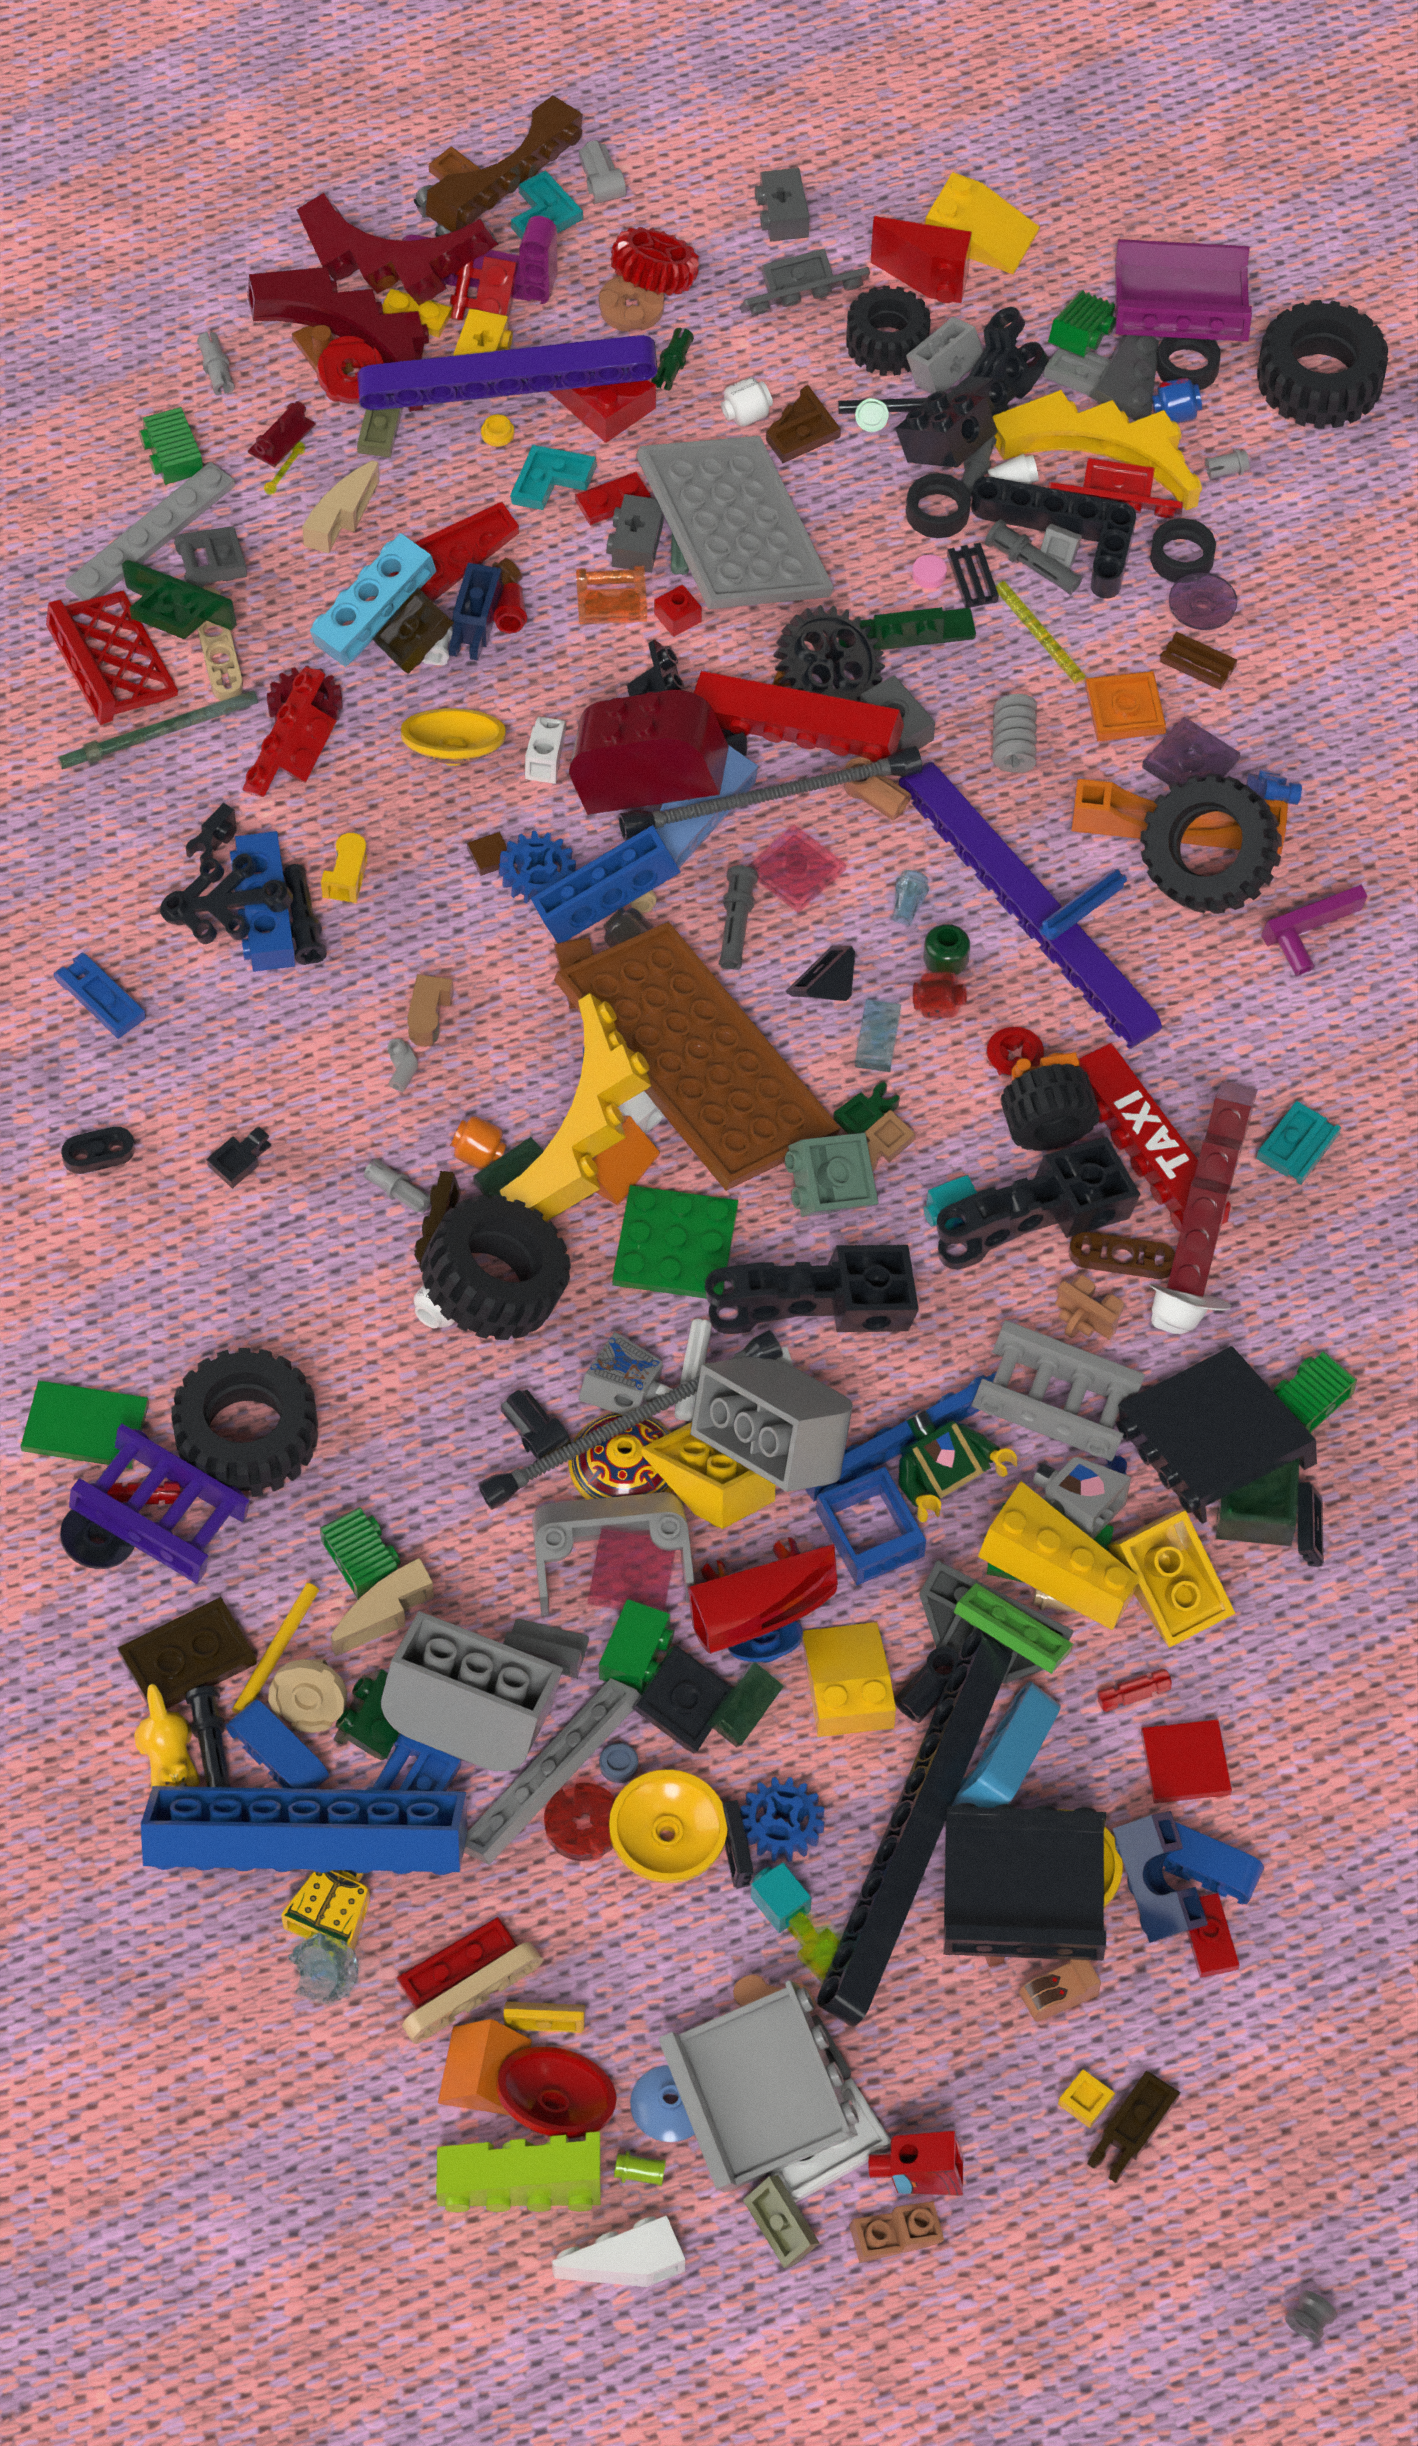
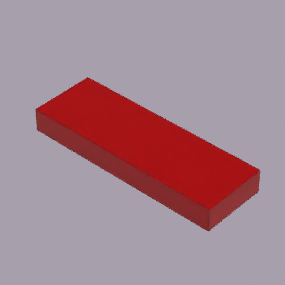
(456, 1963)

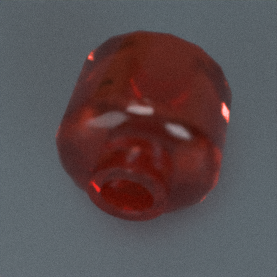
(939, 995)

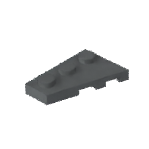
(1130, 376)

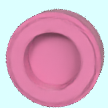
(929, 571)

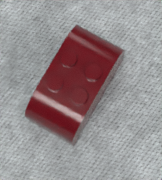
(647, 751)

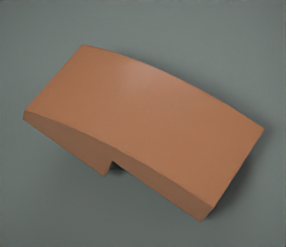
(897, 2232)

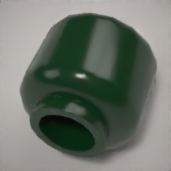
(946, 949)

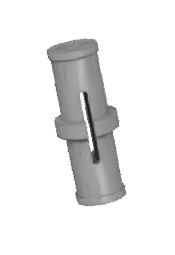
(215, 363)

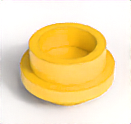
(497, 430)

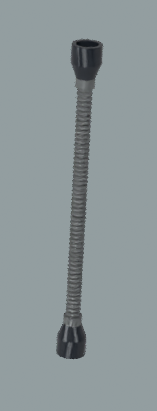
(900, 763)
(501, 1487)

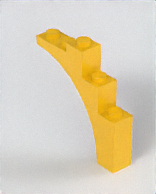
(1101, 430)
(593, 1123)

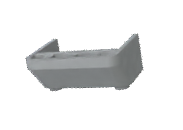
(576, 1521)

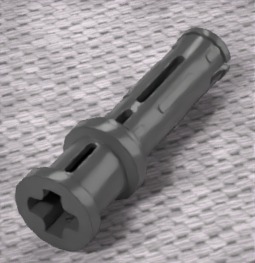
(1021, 550)
(738, 904)

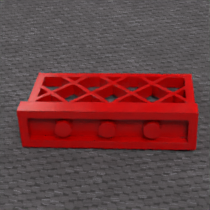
(82, 658)

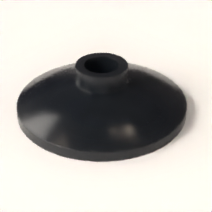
(76, 1539)

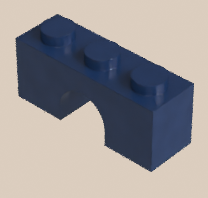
(1144, 1848)

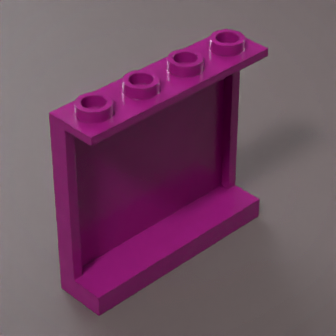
(1182, 290)

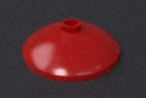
(556, 2092)

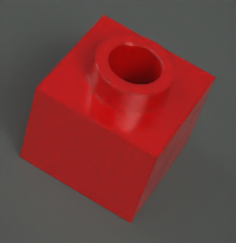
(678, 610)

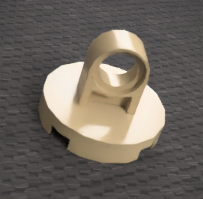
(308, 1695)

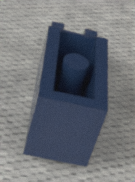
(475, 609)

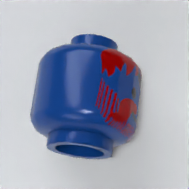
(1178, 399)

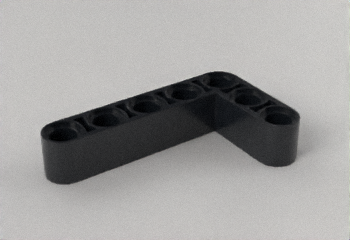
(1094, 518)

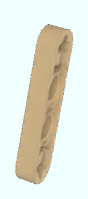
(220, 644)
(472, 1992)

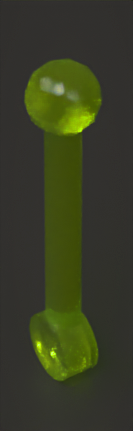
(271, 487)

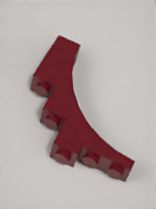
(385, 261)
(314, 300)
(1211, 1188)

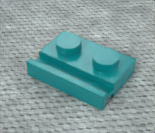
(1298, 1142)

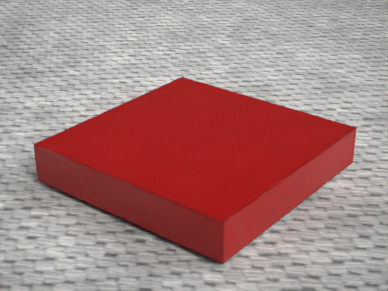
(1186, 1761)

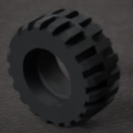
(1314, 395)
(1178, 811)
(479, 1299)
(238, 1379)

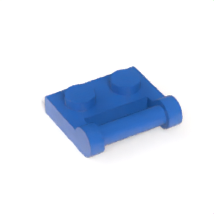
(431, 1771)

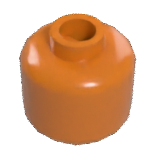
(478, 1142)

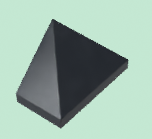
(828, 977)

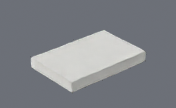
(833, 2163)

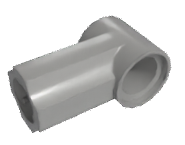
(602, 177)

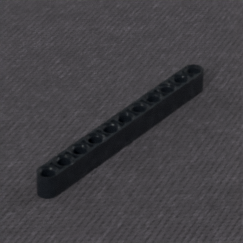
(914, 1829)

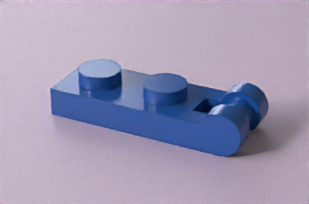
(1273, 786)
(100, 995)

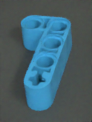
(1010, 1749)

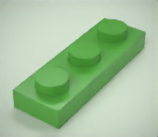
(1013, 1628)

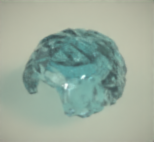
(326, 1969)

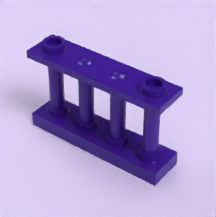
(156, 1537)

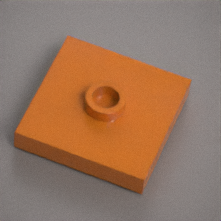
(1125, 706)

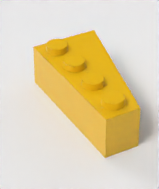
(1058, 1558)

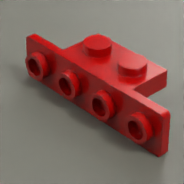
(1122, 484)
(295, 738)

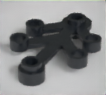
(181, 906)

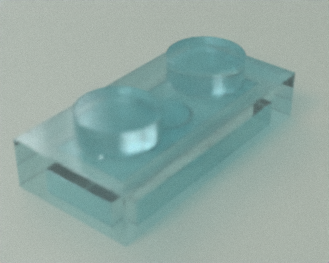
(878, 1035)

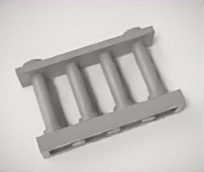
(1068, 1364)

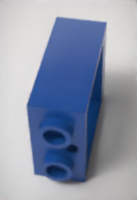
(882, 1557)

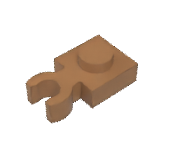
(888, 1138)

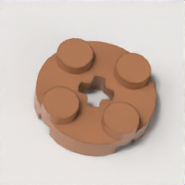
(623, 318)

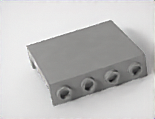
(760, 2088)

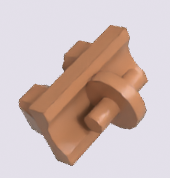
(1084, 1313)

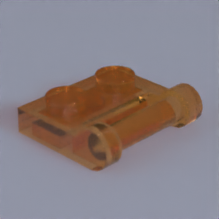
(611, 604)

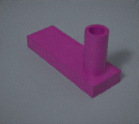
(1287, 927)

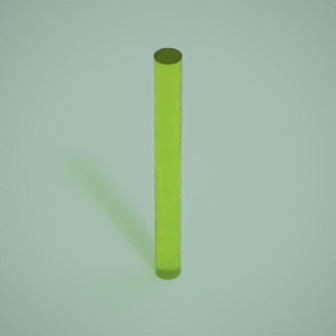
(1040, 632)

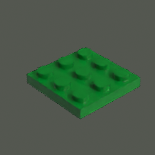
(673, 1241)

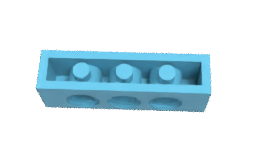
(347, 642)

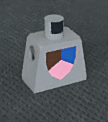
(1084, 1493)

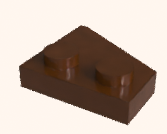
(802, 427)

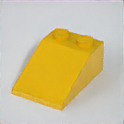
(998, 229)
(707, 1479)
(1175, 1576)
(849, 1679)

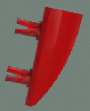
(762, 1598)

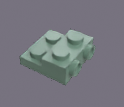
(831, 1174)

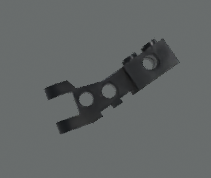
(960, 422)
(1072, 1188)
(861, 1287)

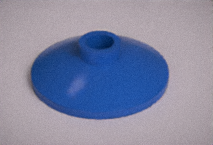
(769, 1646)

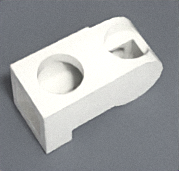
(545, 750)

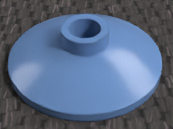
(653, 2114)

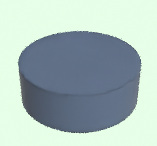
(618, 1763)

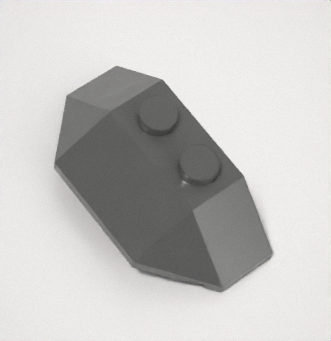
(939, 1598)

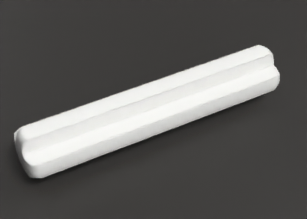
(694, 1358)

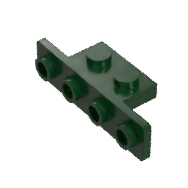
(173, 603)
(919, 628)

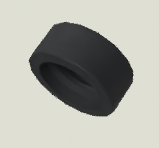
(1203, 377)
(938, 526)
(1188, 530)

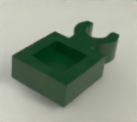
(863, 1112)

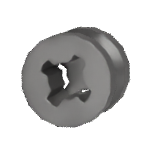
(1311, 2316)

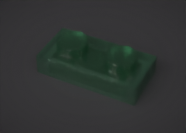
(507, 1168)
(745, 1704)

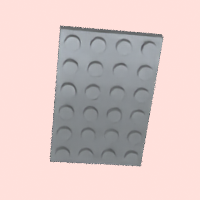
(734, 522)

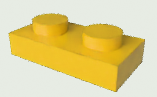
(430, 312)

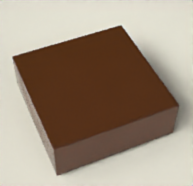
(486, 852)

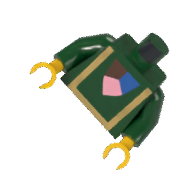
(944, 1460)

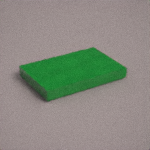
(80, 1422)

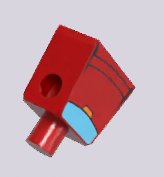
(922, 2164)

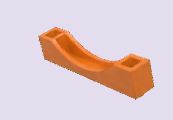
(1112, 811)

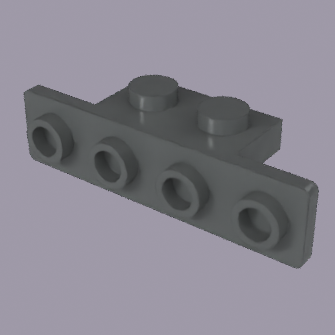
(799, 277)

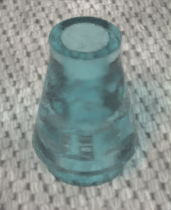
(909, 894)

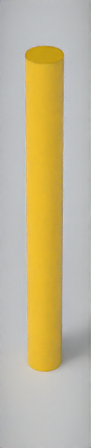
(276, 1647)

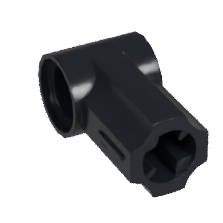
(534, 1426)
(926, 1686)

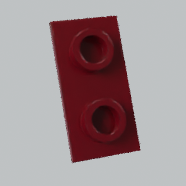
(282, 435)

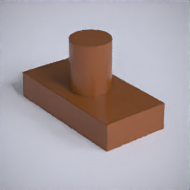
(313, 341)

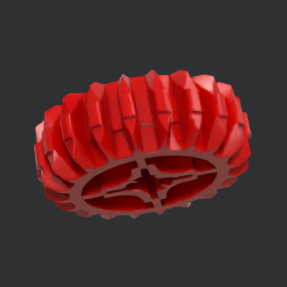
(654, 261)

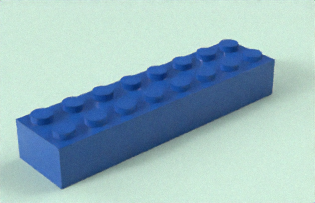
(304, 1829)

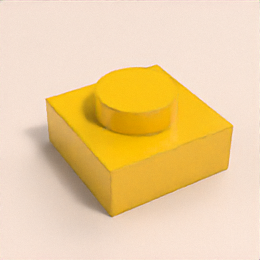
(1086, 2098)

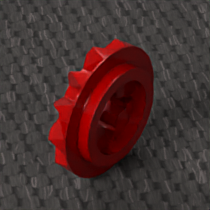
(1011, 1039)

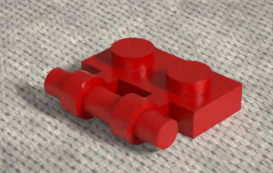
(494, 287)

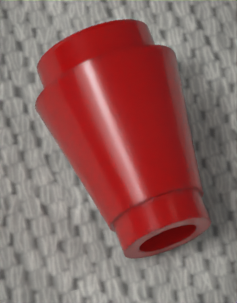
(510, 610)

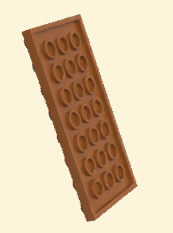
(704, 1055)

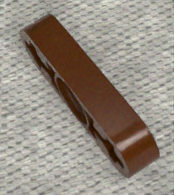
(1115, 1243)

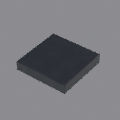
(682, 1698)

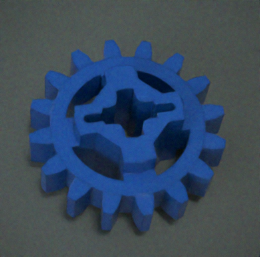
(535, 863)
(778, 1835)

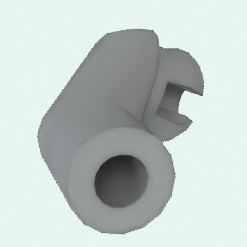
(404, 1062)

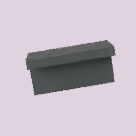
(549, 1644)

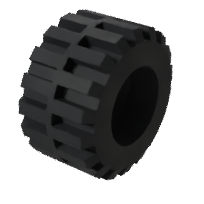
(886, 309)
(1050, 1107)

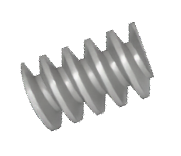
(1015, 733)

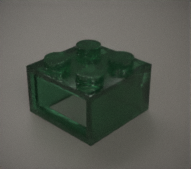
(1262, 1510)

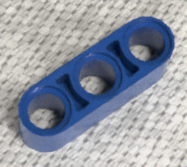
(277, 1748)
(1214, 1865)

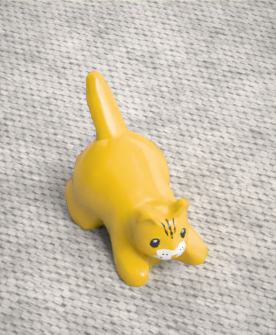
(164, 1740)

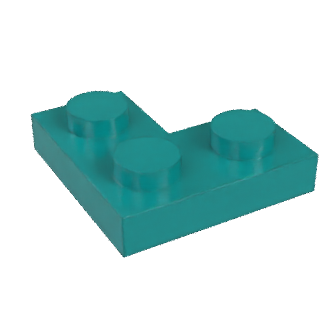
(546, 200)
(547, 468)

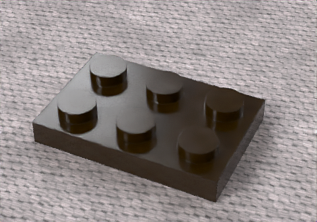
(188, 1653)

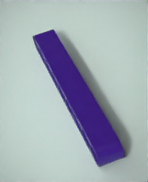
(507, 372)

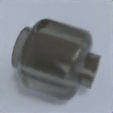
(625, 925)

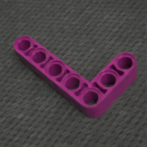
(535, 261)

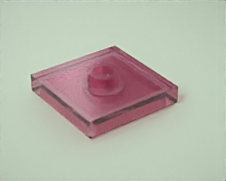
(797, 868)
(630, 1569)

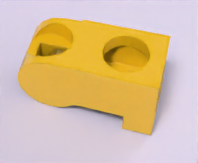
(349, 870)

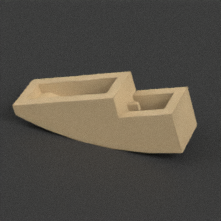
(341, 507)
(383, 1607)

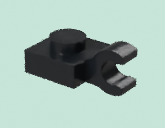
(216, 829)
(236, 1159)

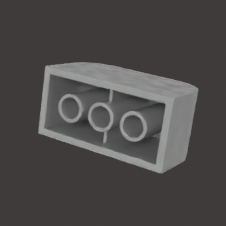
(773, 1421)
(468, 1694)

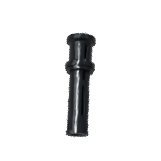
(305, 927)
(208, 1729)

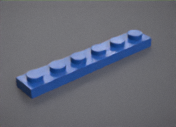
(888, 1441)

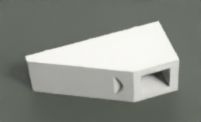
(629, 2258)

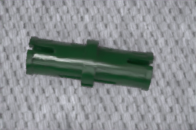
(673, 358)

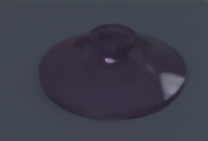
(1203, 590)

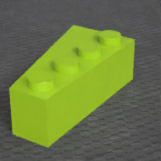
(520, 2175)

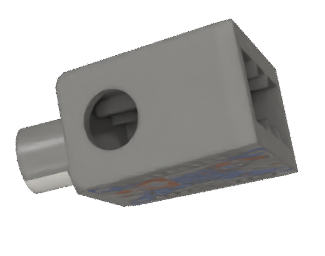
(622, 1377)

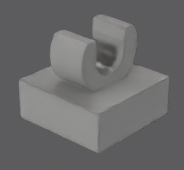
(1061, 544)

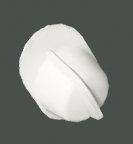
(1181, 1311)

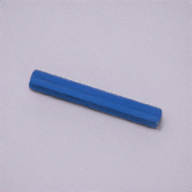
(1083, 904)

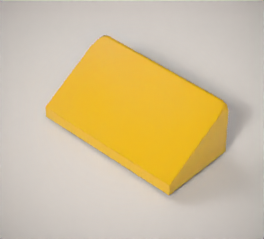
(544, 2017)

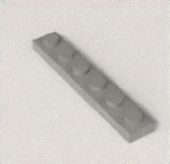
(151, 532)
(550, 1771)

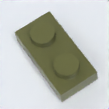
(379, 432)
(781, 2221)

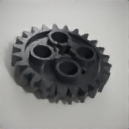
(829, 657)

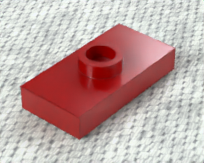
(1213, 1943)

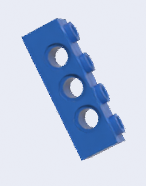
(605, 885)
(273, 948)

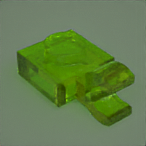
(817, 1949)

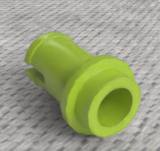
(639, 2169)

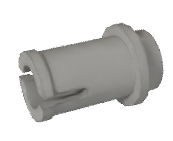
(1227, 464)

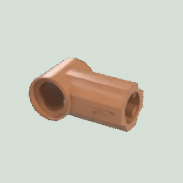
(878, 791)

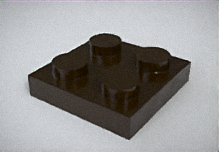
(413, 631)

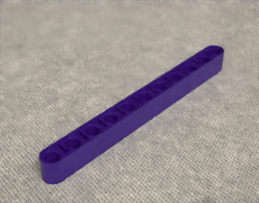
(1031, 903)

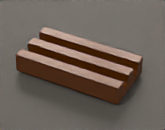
(1200, 655)

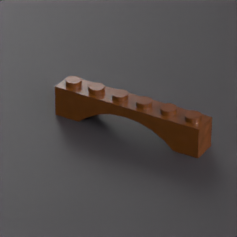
(465, 196)

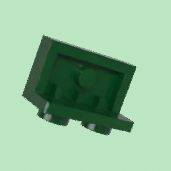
(364, 1720)

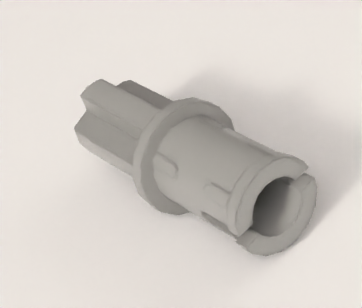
(397, 1186)

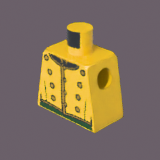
(329, 1905)

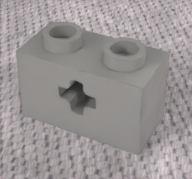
(945, 356)

